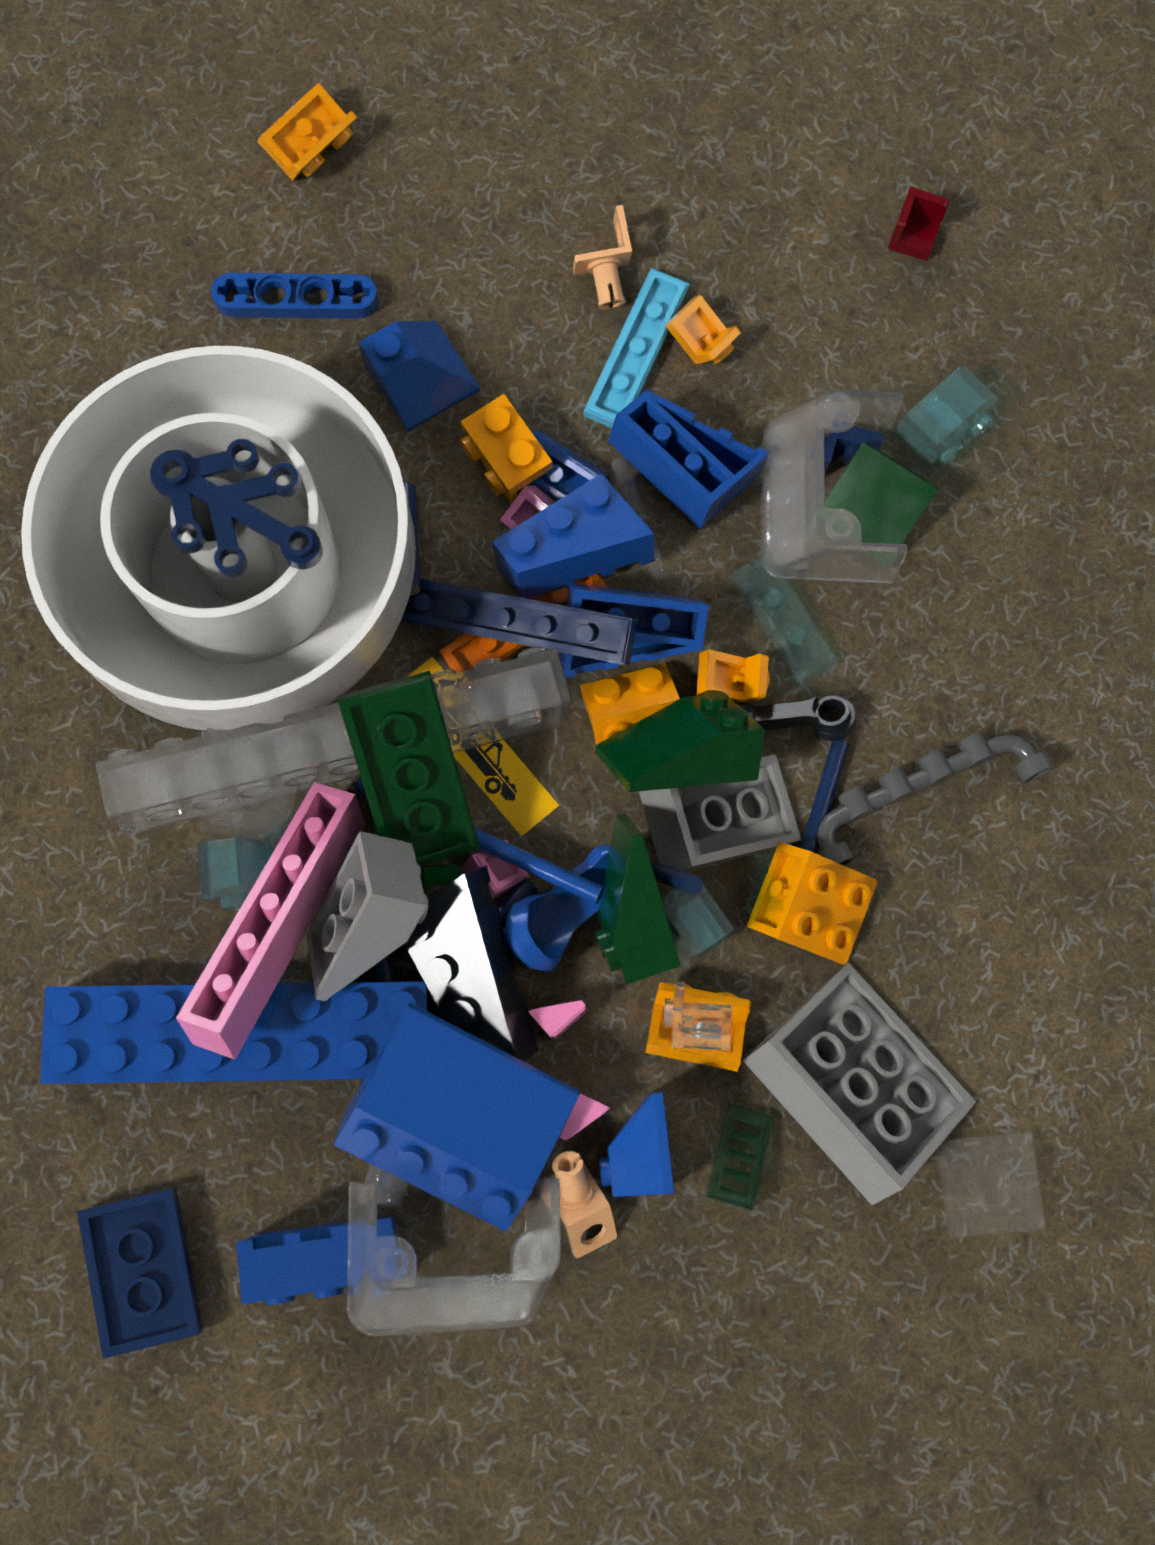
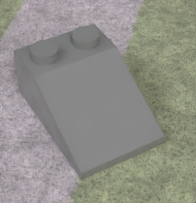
(720, 821)
(365, 912)

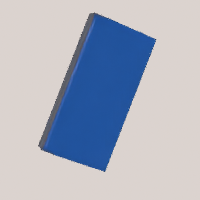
(568, 469)

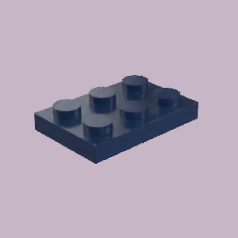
(139, 1272)

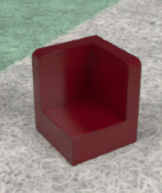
(918, 223)

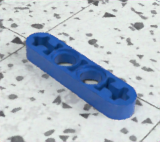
(296, 288)

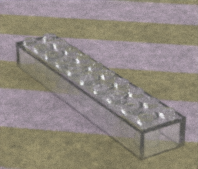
(293, 751)

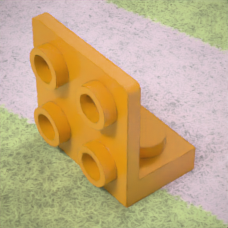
(812, 903)

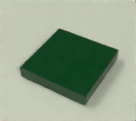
(881, 495)

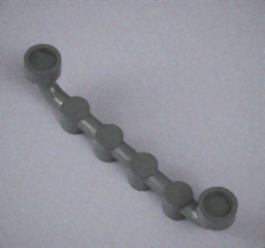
(935, 770)

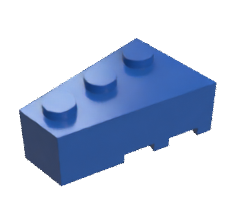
(684, 458)
(573, 539)
(664, 626)
(298, 1261)

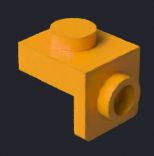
(702, 332)
(739, 677)

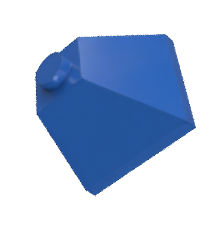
(416, 370)
(640, 1153)

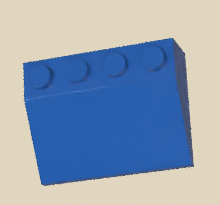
(456, 1117)

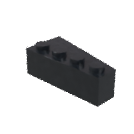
(468, 965)

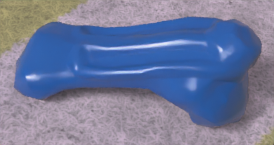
(543, 924)

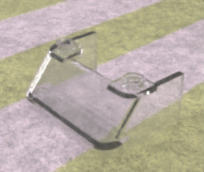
(796, 529)
(391, 1301)

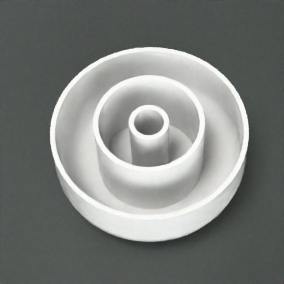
(166, 621)

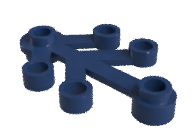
(231, 503)

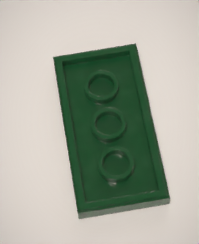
(409, 767)

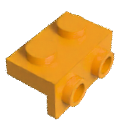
(307, 132)
(504, 447)
(627, 699)
(661, 1038)

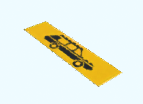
(503, 777)

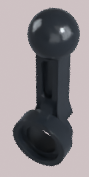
(806, 713)

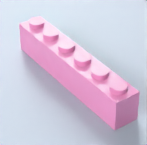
(271, 922)

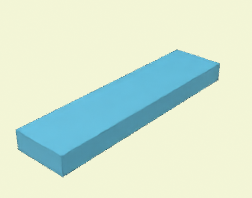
(636, 347)

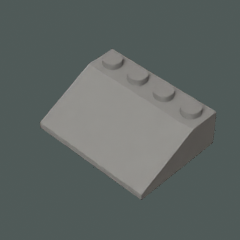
(861, 1084)

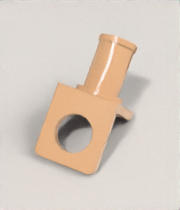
(605, 264)
(582, 1204)

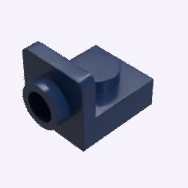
(847, 444)

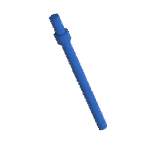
(531, 863)

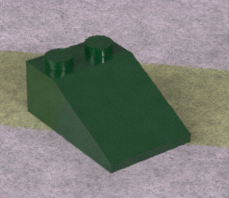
(686, 745)
(631, 912)

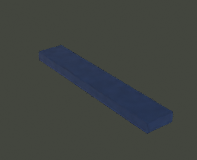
(523, 621)

